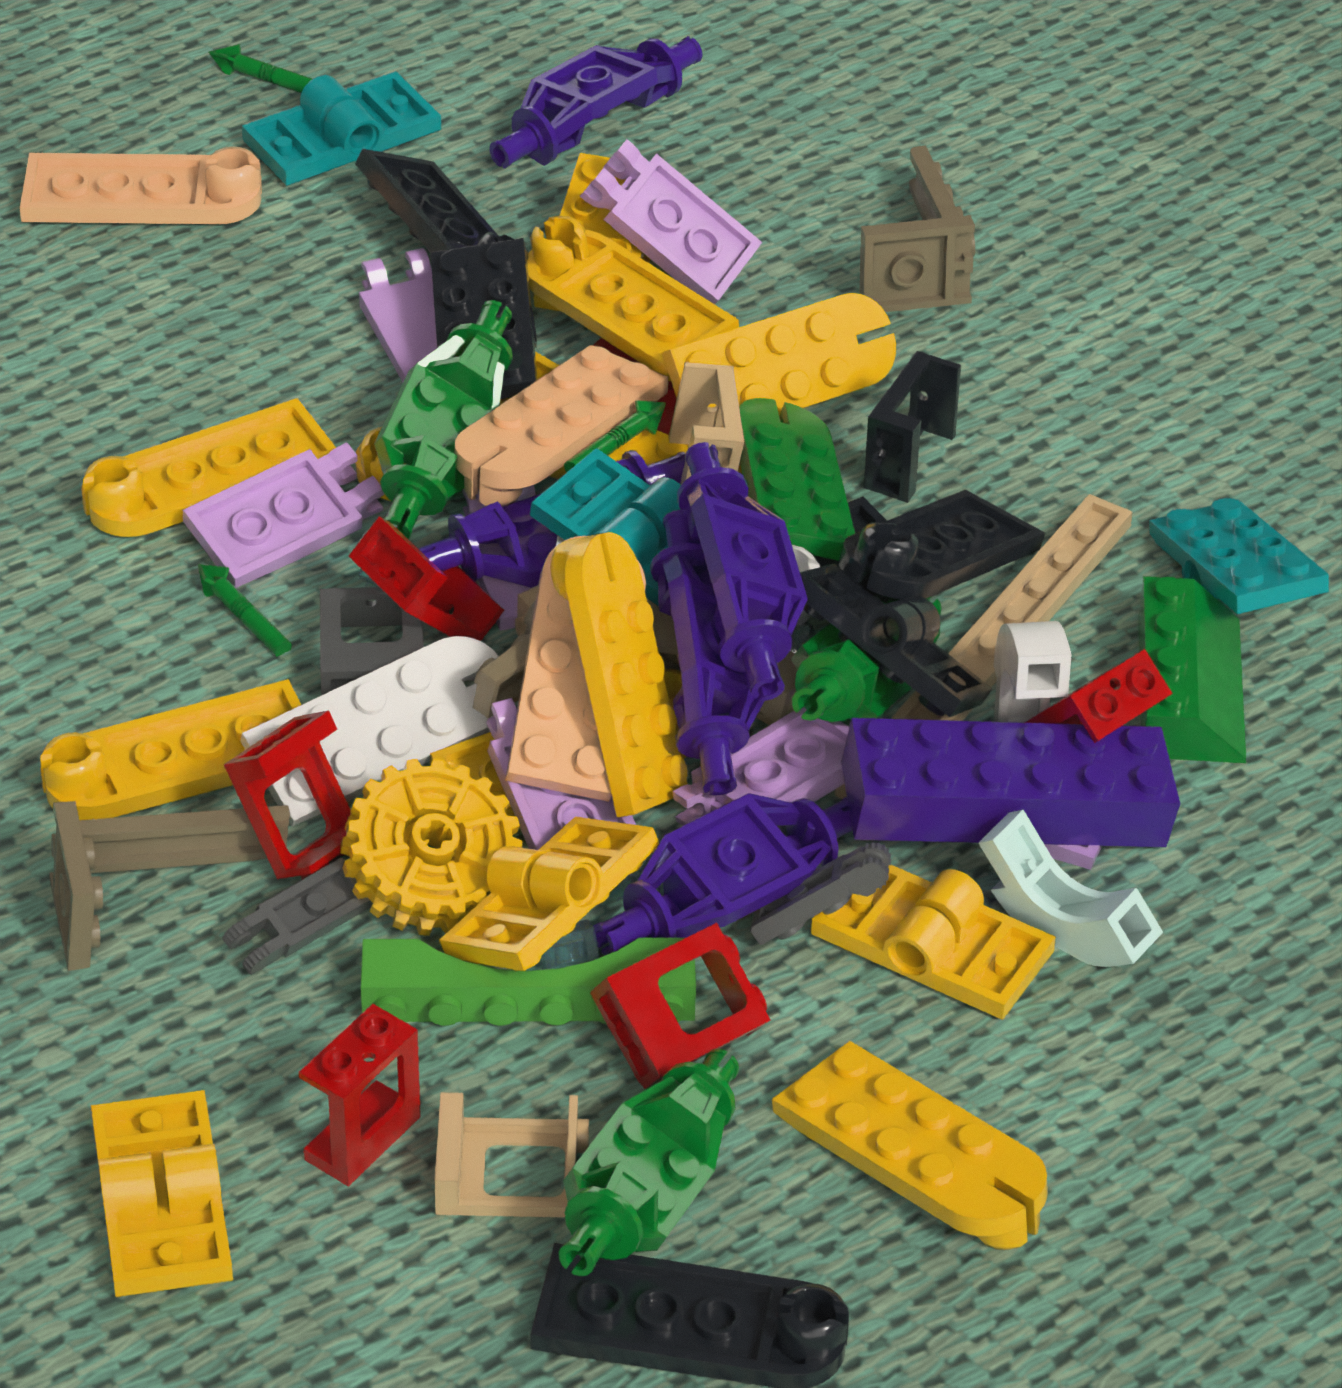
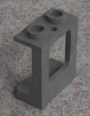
(350, 607)

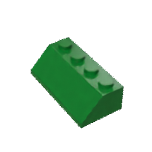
(1199, 657)

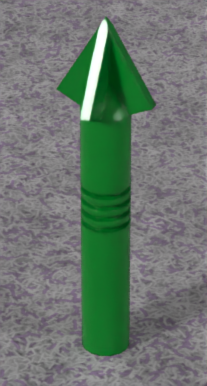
(232, 60)
(646, 417)
(215, 583)

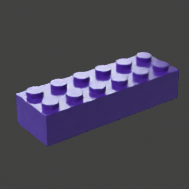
(967, 775)

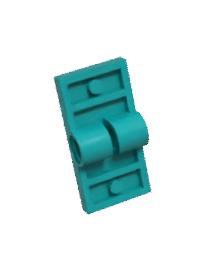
(338, 123)
(606, 498)
(1237, 556)

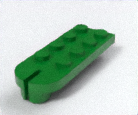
(795, 474)

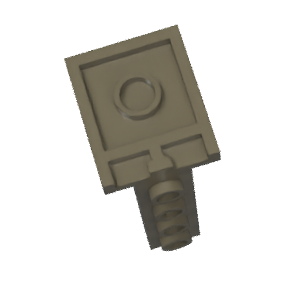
(924, 259)
(136, 844)

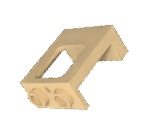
(698, 423)
(462, 1153)

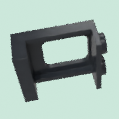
(895, 437)

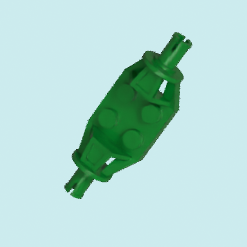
(435, 404)
(841, 681)
(648, 1164)

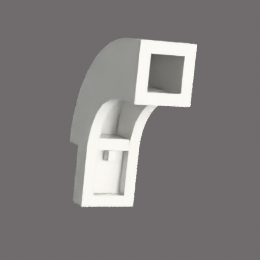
(1030, 669)

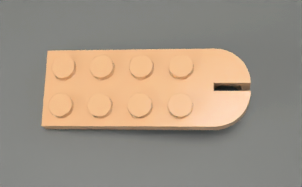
(141, 188)
(551, 423)
(555, 724)

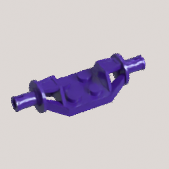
(586, 89)
(519, 534)
(749, 569)
(707, 683)
(726, 867)

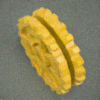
(392, 834)

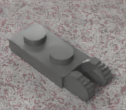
(824, 892)
(298, 915)

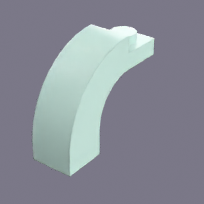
(1087, 923)

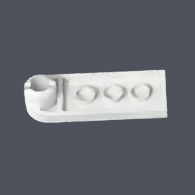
(388, 719)

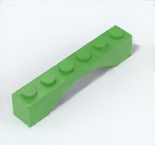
(438, 988)

